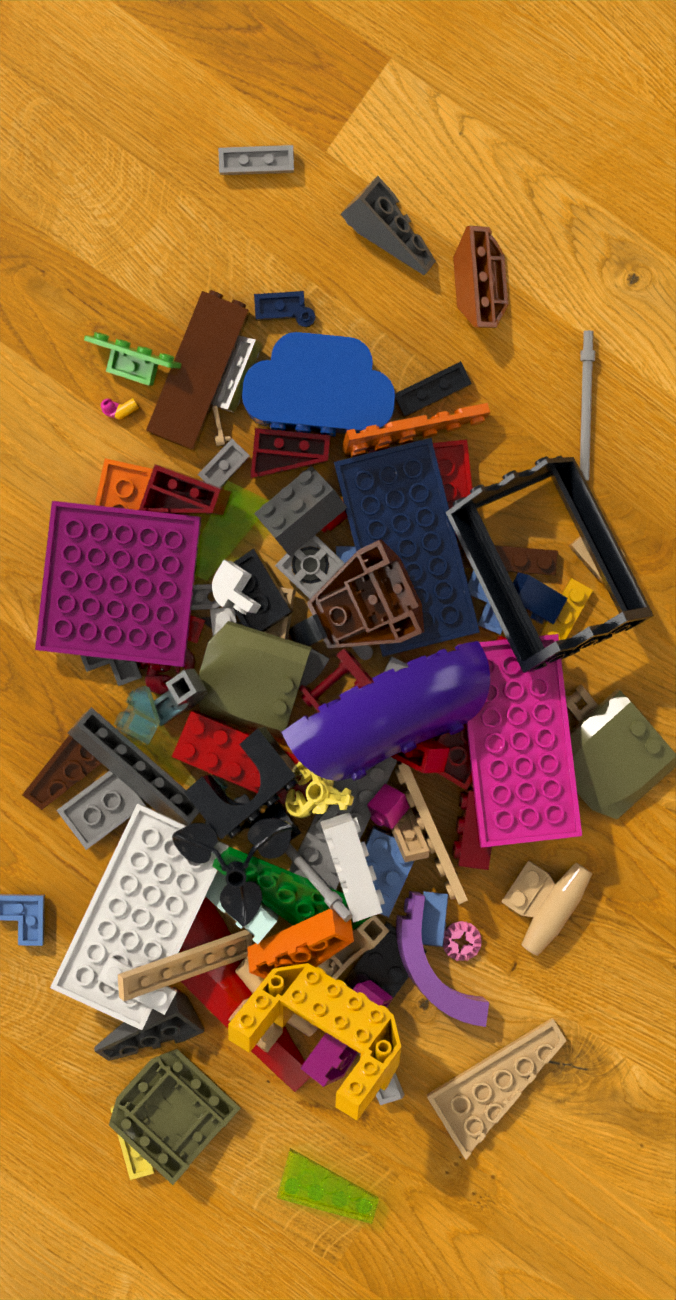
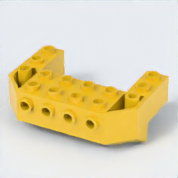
(335, 1010)

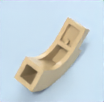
(365, 938)

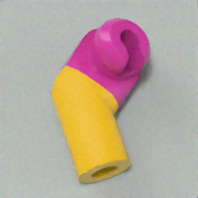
(118, 410)

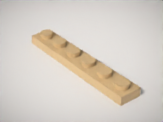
(183, 965)

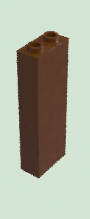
(204, 360)

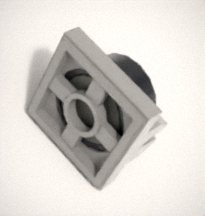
(310, 566)

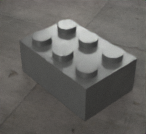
(300, 510)

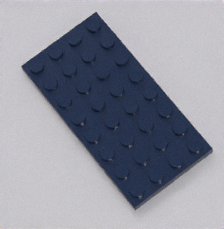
(403, 502)

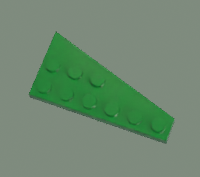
(283, 891)

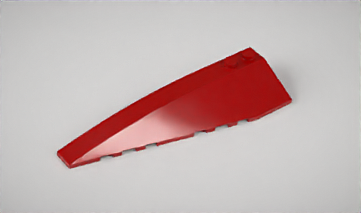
(224, 991)

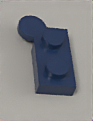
(283, 306)

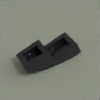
(308, 631)

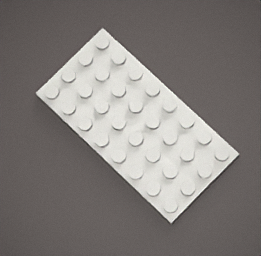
(136, 913)

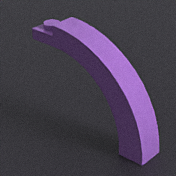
(409, 939)

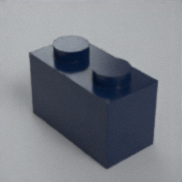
(539, 599)

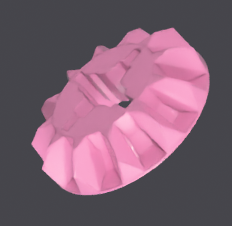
(471, 935)

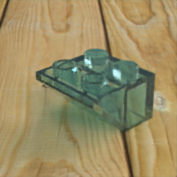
(140, 717)

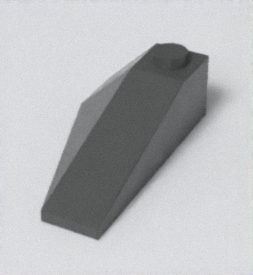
(379, 220)
(177, 1024)

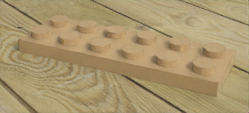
(433, 839)

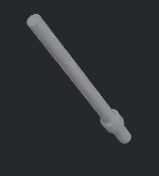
(587, 356)
(332, 899)

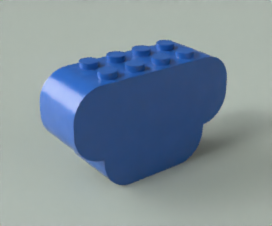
(318, 386)

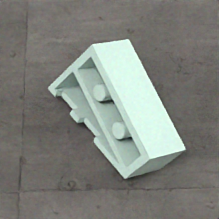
(262, 921)

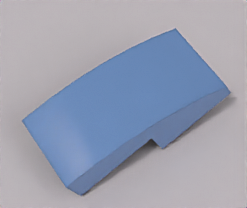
(434, 918)

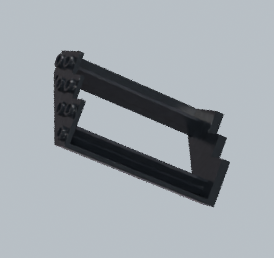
(596, 537)

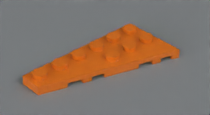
(406, 429)

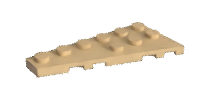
(487, 1090)

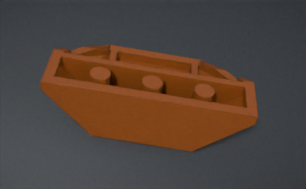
(480, 278)

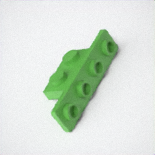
(132, 363)

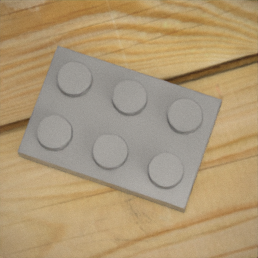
(99, 809)

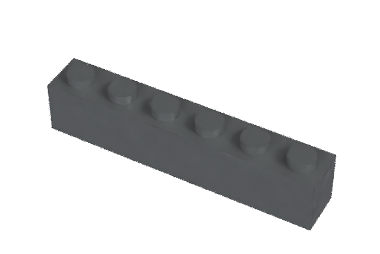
(133, 767)

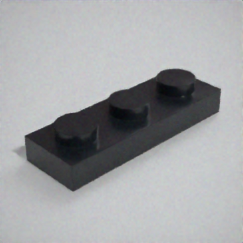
(432, 389)

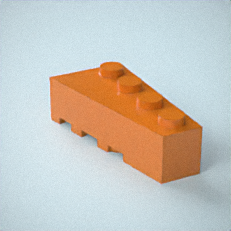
(306, 942)

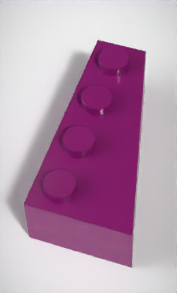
(333, 1058)

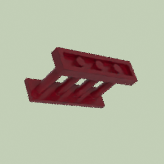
(347, 665)

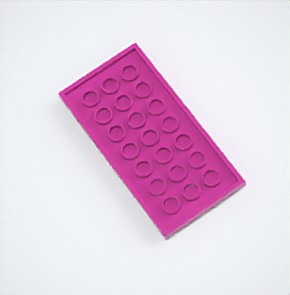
(523, 753)

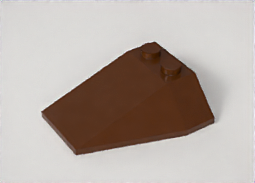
(369, 601)

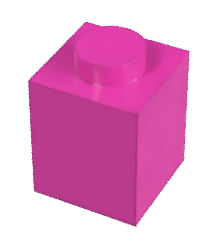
(388, 806)

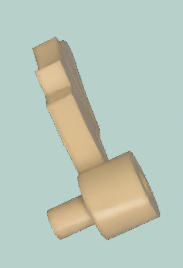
(220, 439)

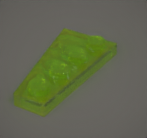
(227, 530)
(320, 1188)

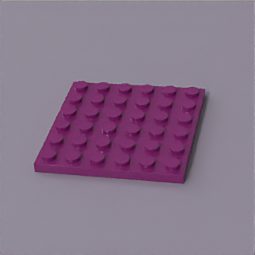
(118, 583)

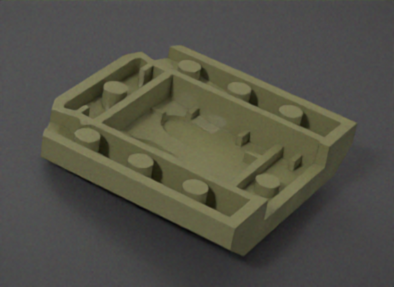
(252, 677)
(617, 756)
(171, 1113)

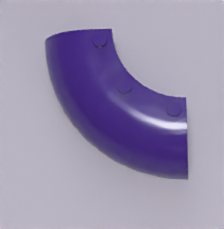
(392, 713)

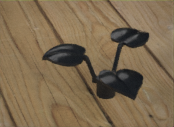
(239, 897)

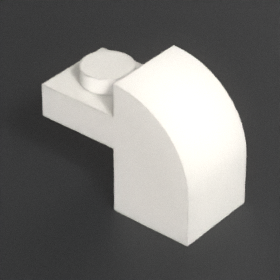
(228, 588)

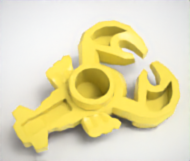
(318, 793)

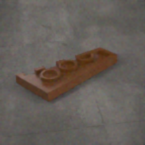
(62, 771)

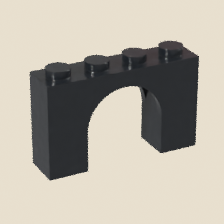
(276, 774)

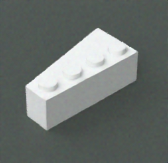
(351, 866)

